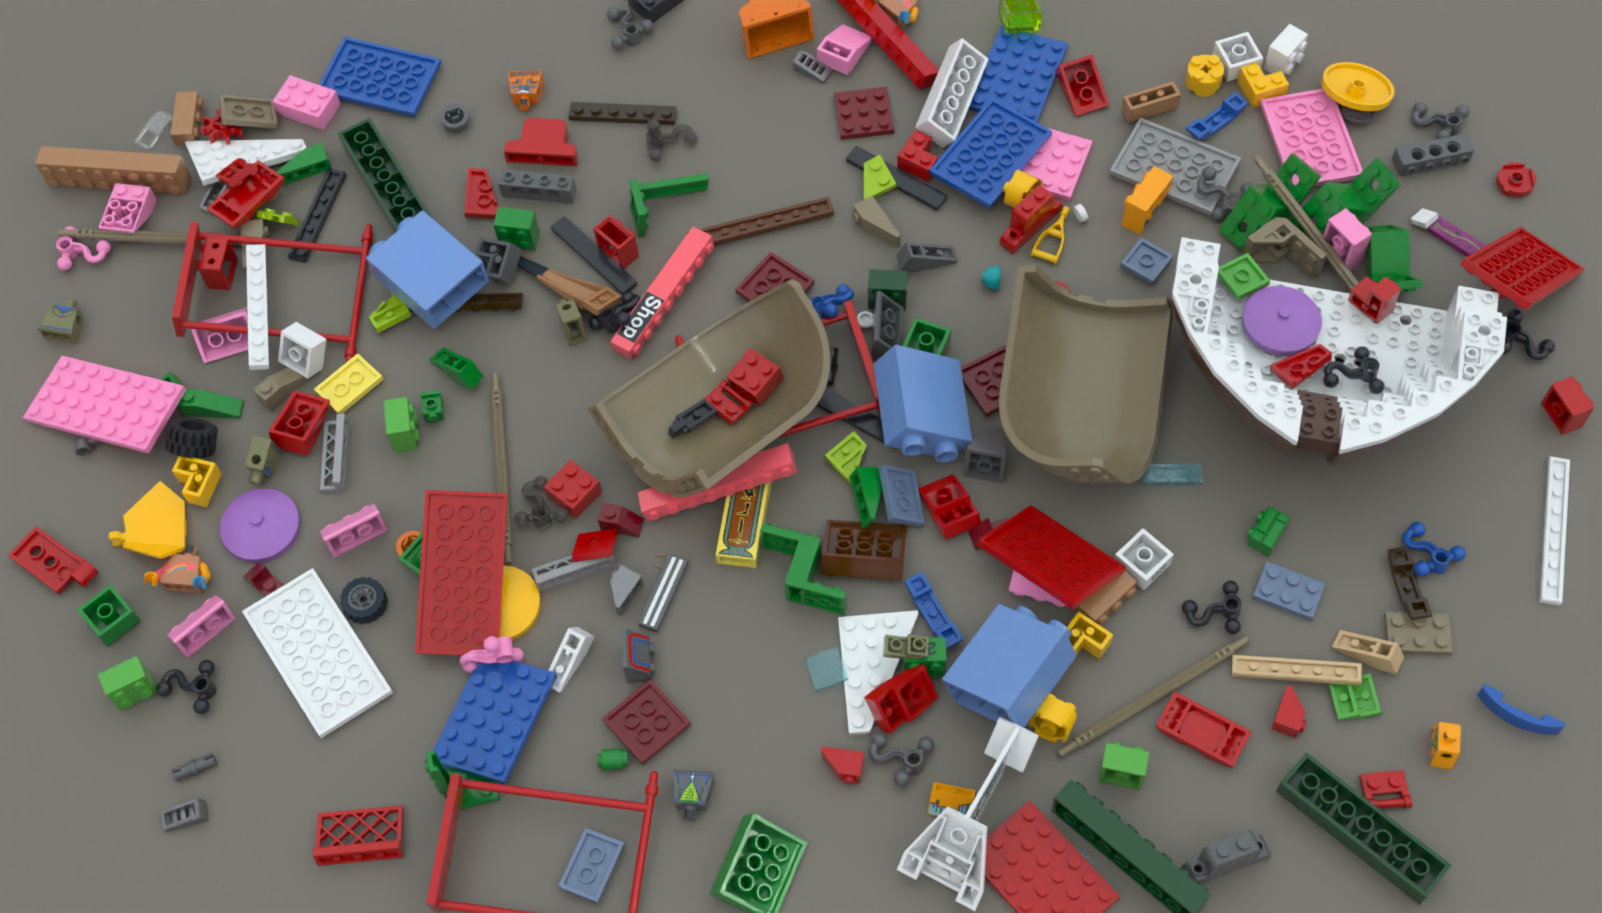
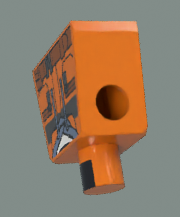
(526, 87)

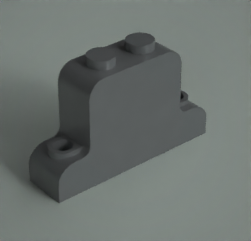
(1228, 856)

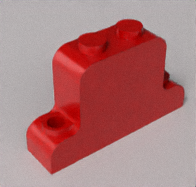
(542, 143)
(1029, 218)

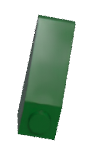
(307, 163)
(457, 367)
(209, 404)
(867, 491)

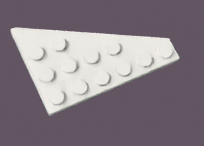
(214, 157)
(864, 661)

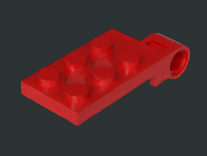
(64, 570)

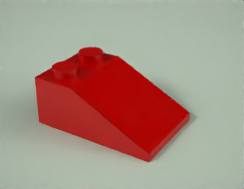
(1082, 85)
(299, 423)

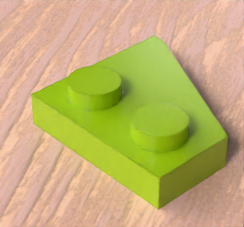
(877, 178)
(270, 214)
(389, 314)
(847, 455)

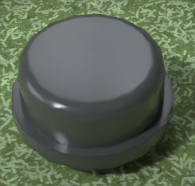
(454, 118)

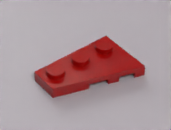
(479, 195)
(1301, 365)

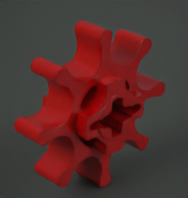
(219, 131)

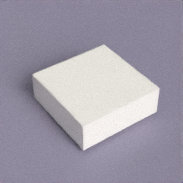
(1424, 218)

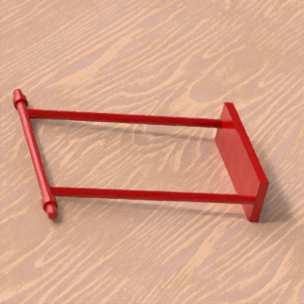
(189, 271)
(867, 365)
(450, 823)

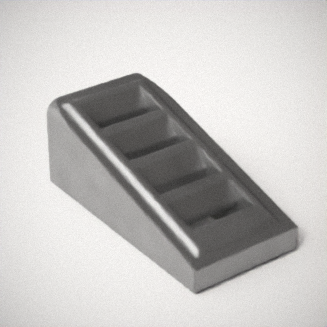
(801, 62)
(211, 193)
(198, 814)

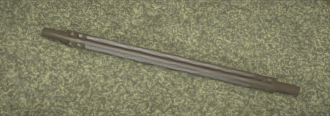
(1306, 223)
(138, 236)
(500, 456)
(1153, 696)

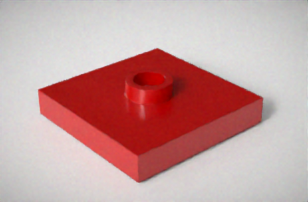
(595, 545)

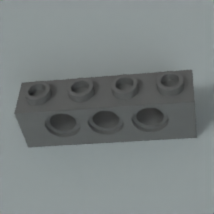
(1432, 154)
(537, 186)

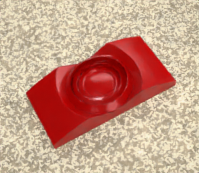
(240, 203)
(1203, 730)

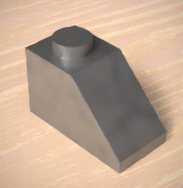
(625, 587)

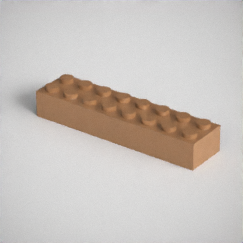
(104, 168)

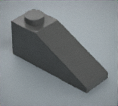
(923, 256)

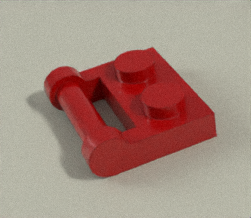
(233, 175)
(728, 409)
(1386, 784)

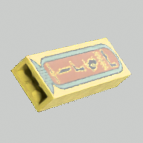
(741, 525)

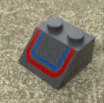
(637, 656)

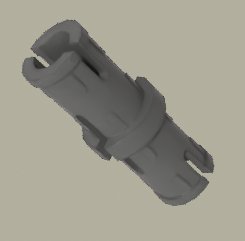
(194, 767)

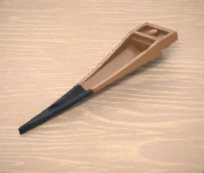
(585, 294)

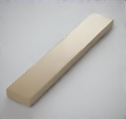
(1297, 670)

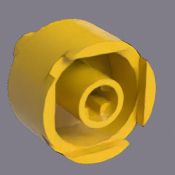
(1204, 75)
(1019, 187)
(1054, 719)

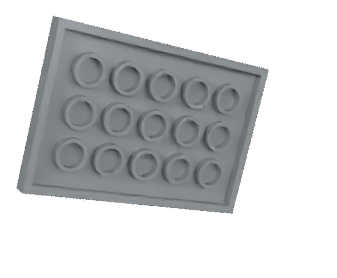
(1179, 156)

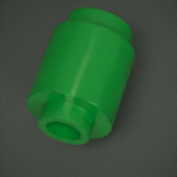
(612, 759)

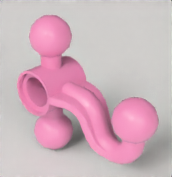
(70, 250)
(496, 651)

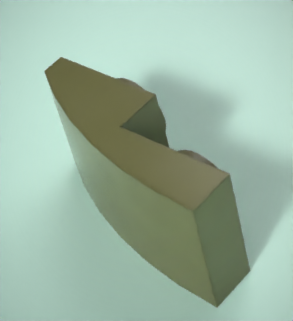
(905, 647)

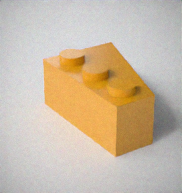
(1145, 199)

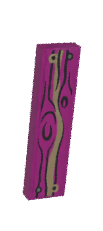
(1455, 237)

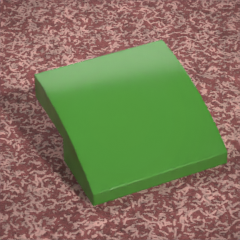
(1355, 700)

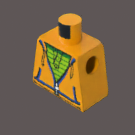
(1444, 740)

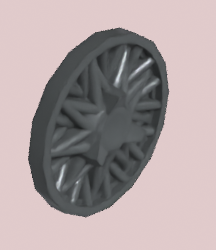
(1357, 116)

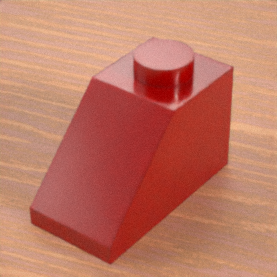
(1289, 715)
(844, 763)

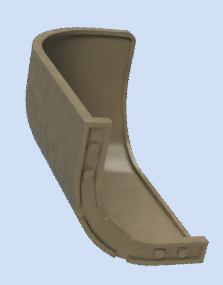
(1084, 380)
(639, 412)

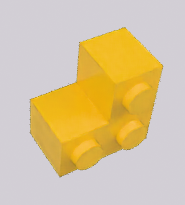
(1258, 86)
(199, 479)
(1089, 636)

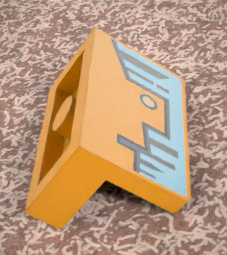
(951, 796)

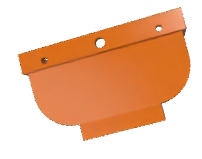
(775, 25)

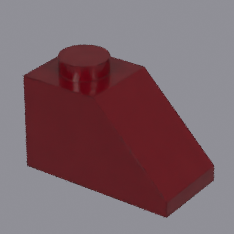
(619, 517)

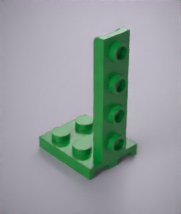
(660, 189)
(442, 779)

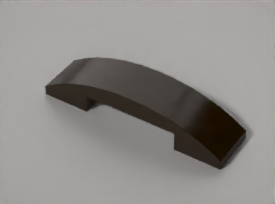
(1407, 584)

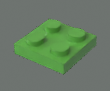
(1242, 276)

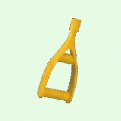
(1053, 232)

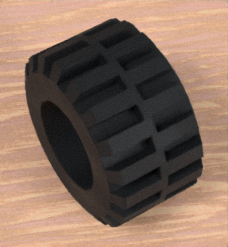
(191, 437)

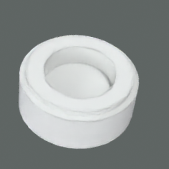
(1080, 213)
(865, 320)

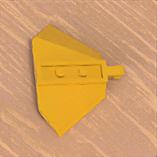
(154, 524)

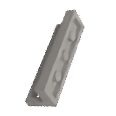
(339, 454)
(570, 572)

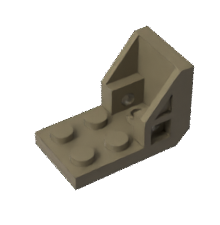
(1291, 241)

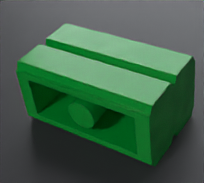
(1268, 531)

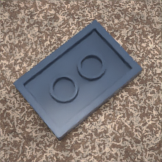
(901, 495)
(1289, 591)
(591, 865)

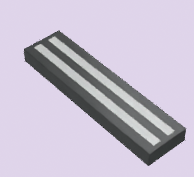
(663, 593)

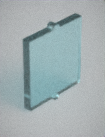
(826, 669)

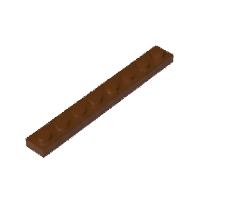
(770, 221)

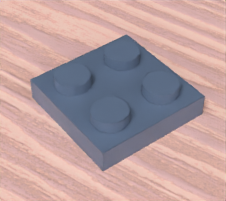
(1146, 261)

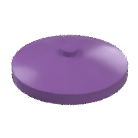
(1281, 320)
(260, 525)

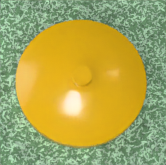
(1357, 86)
(519, 603)

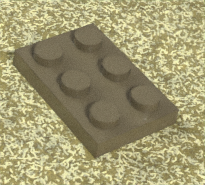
(247, 111)
(1421, 635)

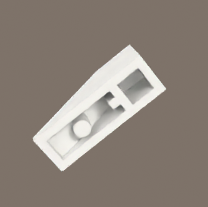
(570, 655)

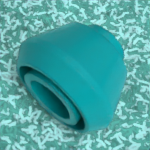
(992, 277)

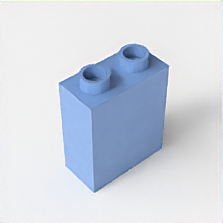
(427, 269)
(922, 403)
(1010, 665)

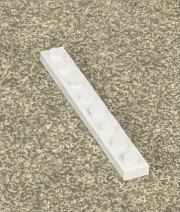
(257, 307)

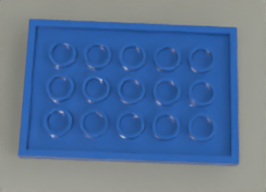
(1019, 72)
(380, 76)
(990, 152)
(494, 719)

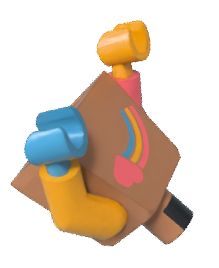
(900, 11)
(182, 573)

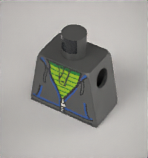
(692, 791)

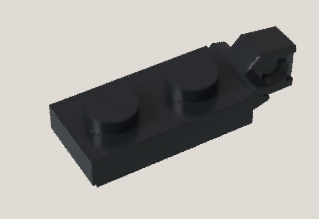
(692, 418)

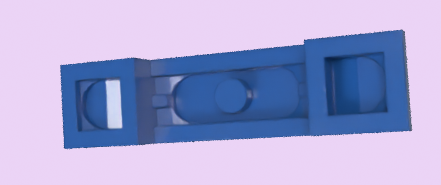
(1219, 118)
(931, 610)
(1517, 717)

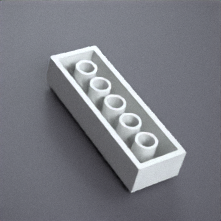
(952, 93)

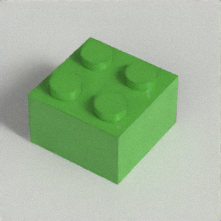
(401, 424)
(127, 683)
(1123, 765)

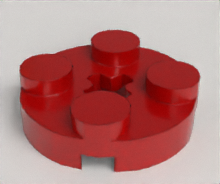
(1511, 187)

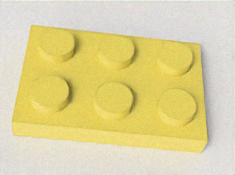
(349, 384)

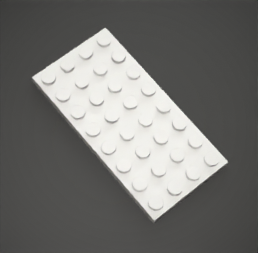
(317, 653)

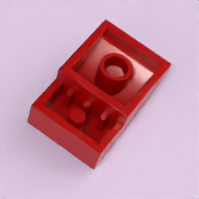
(949, 506)
(901, 698)

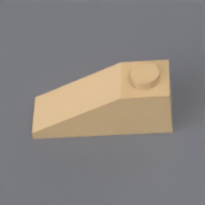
(1371, 651)

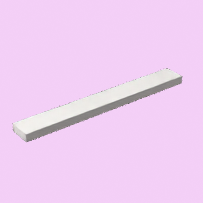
(1554, 531)

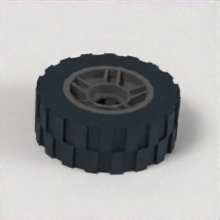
(368, 590)

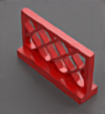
(364, 851)

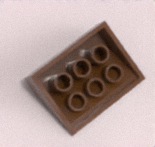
(864, 552)

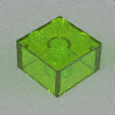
(1020, 15)

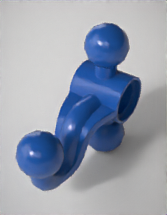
(827, 304)
(1423, 568)

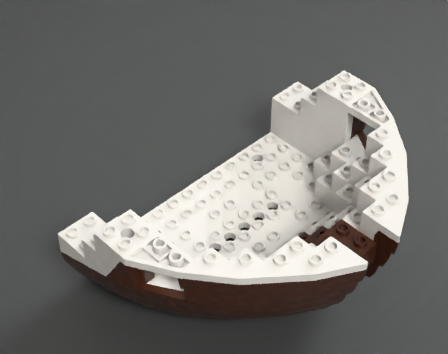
(1422, 363)

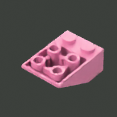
(843, 48)
(128, 208)

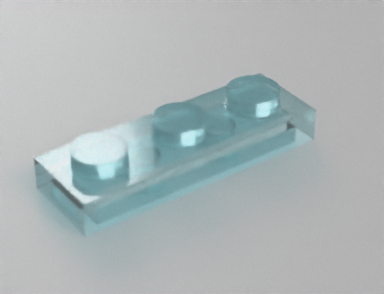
(1173, 474)

